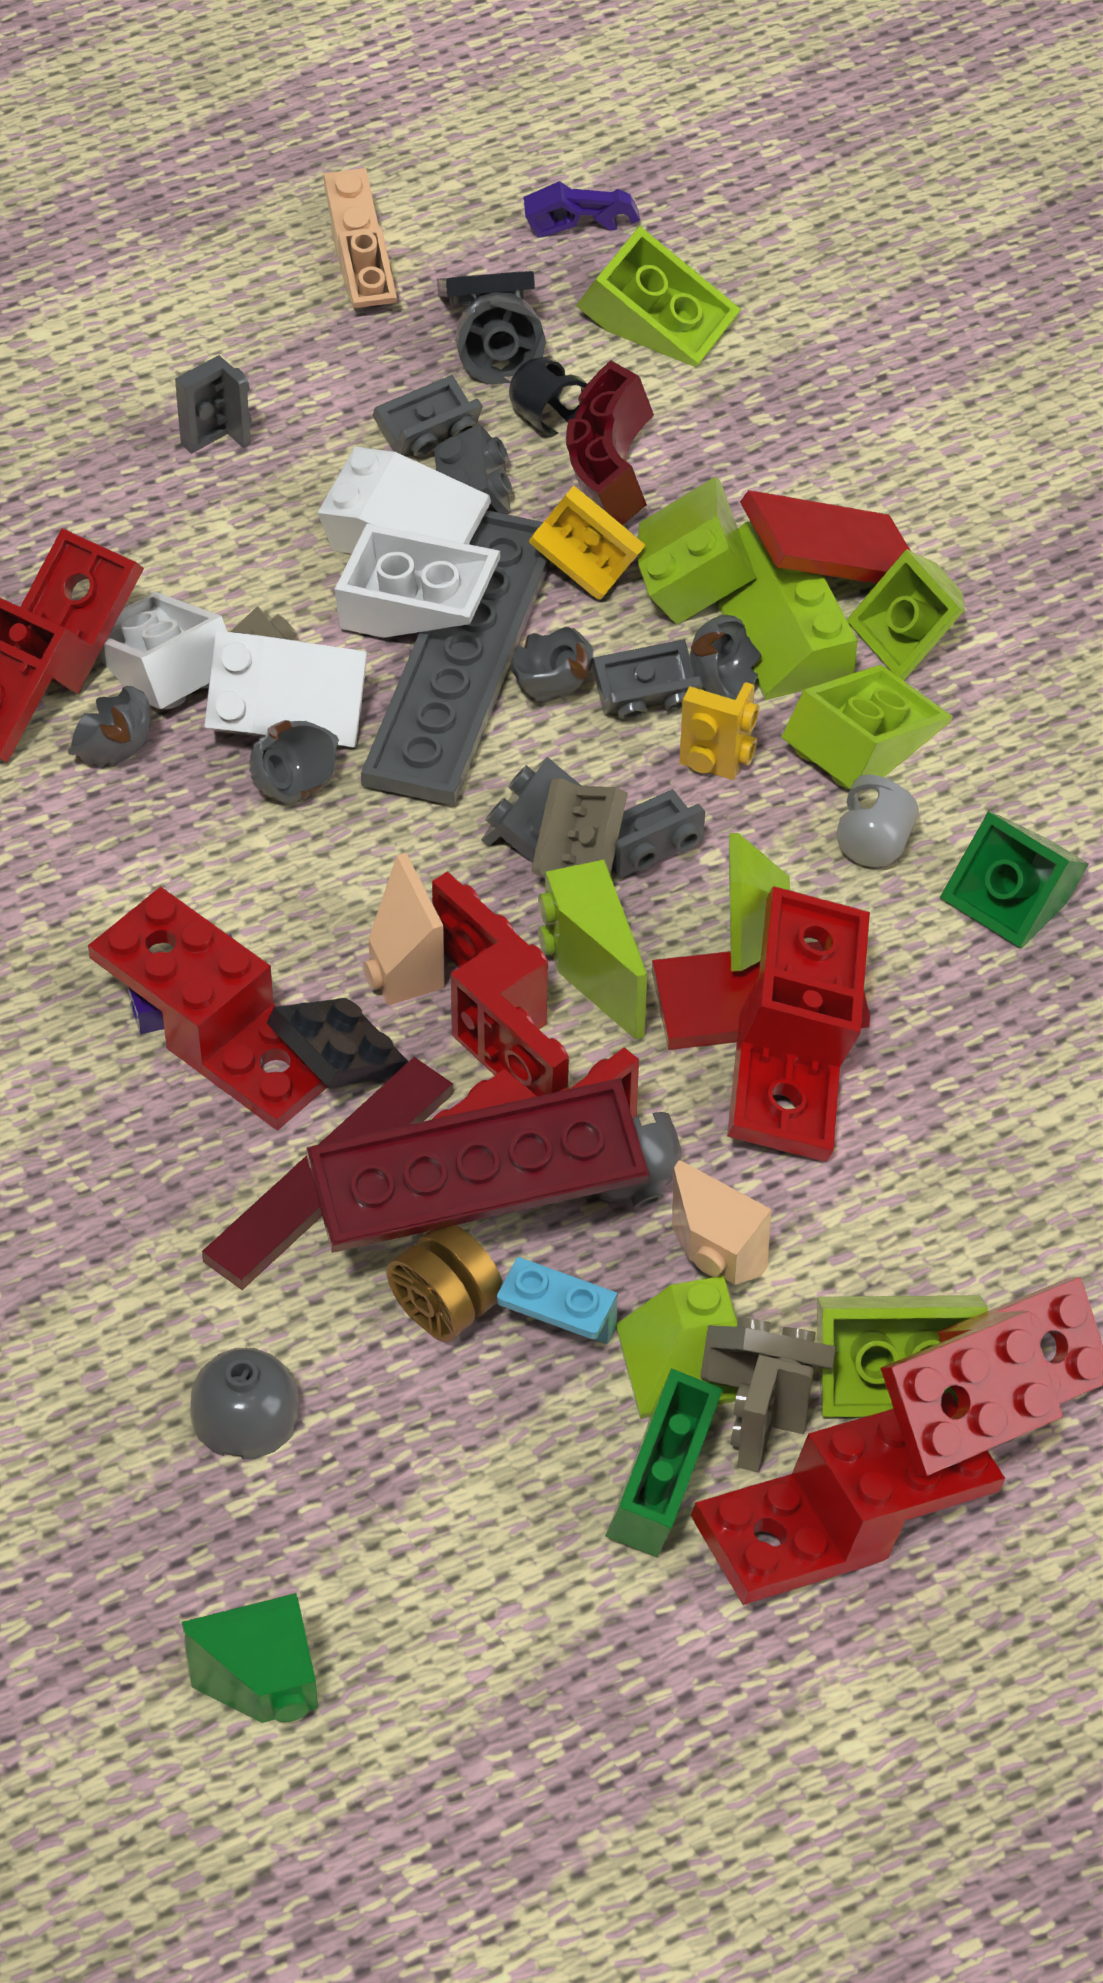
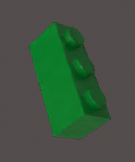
(664, 1463)

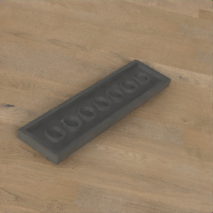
(457, 675)

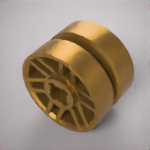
(444, 1281)

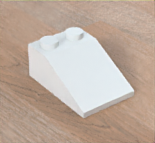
(398, 495)
(411, 583)
(162, 648)
(277, 679)

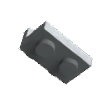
(213, 404)
(426, 417)
(477, 462)
(644, 678)
(521, 815)
(656, 832)

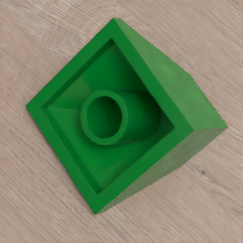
(1013, 879)
(254, 1659)

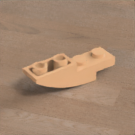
(359, 239)

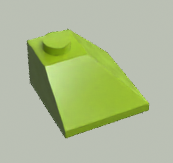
(908, 612)
(749, 884)
(672, 1334)

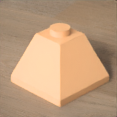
(405, 939)
(719, 1226)

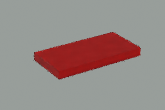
(824, 536)
(704, 998)

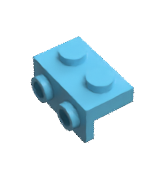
(560, 1300)

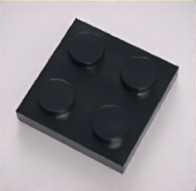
(468, 288)
(337, 1041)

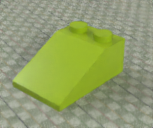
(658, 301)
(693, 552)
(862, 724)
(594, 942)

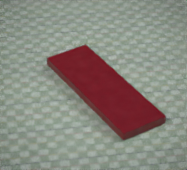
(476, 1165)

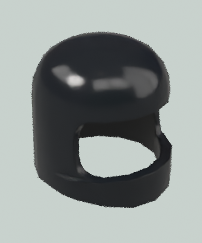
(540, 383)

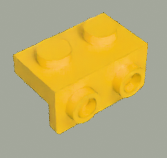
(586, 543)
(718, 731)

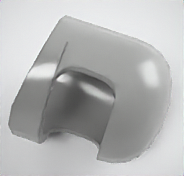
(879, 833)

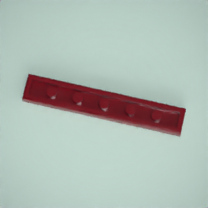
(292, 1202)

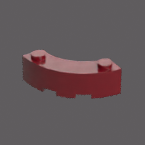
(600, 436)

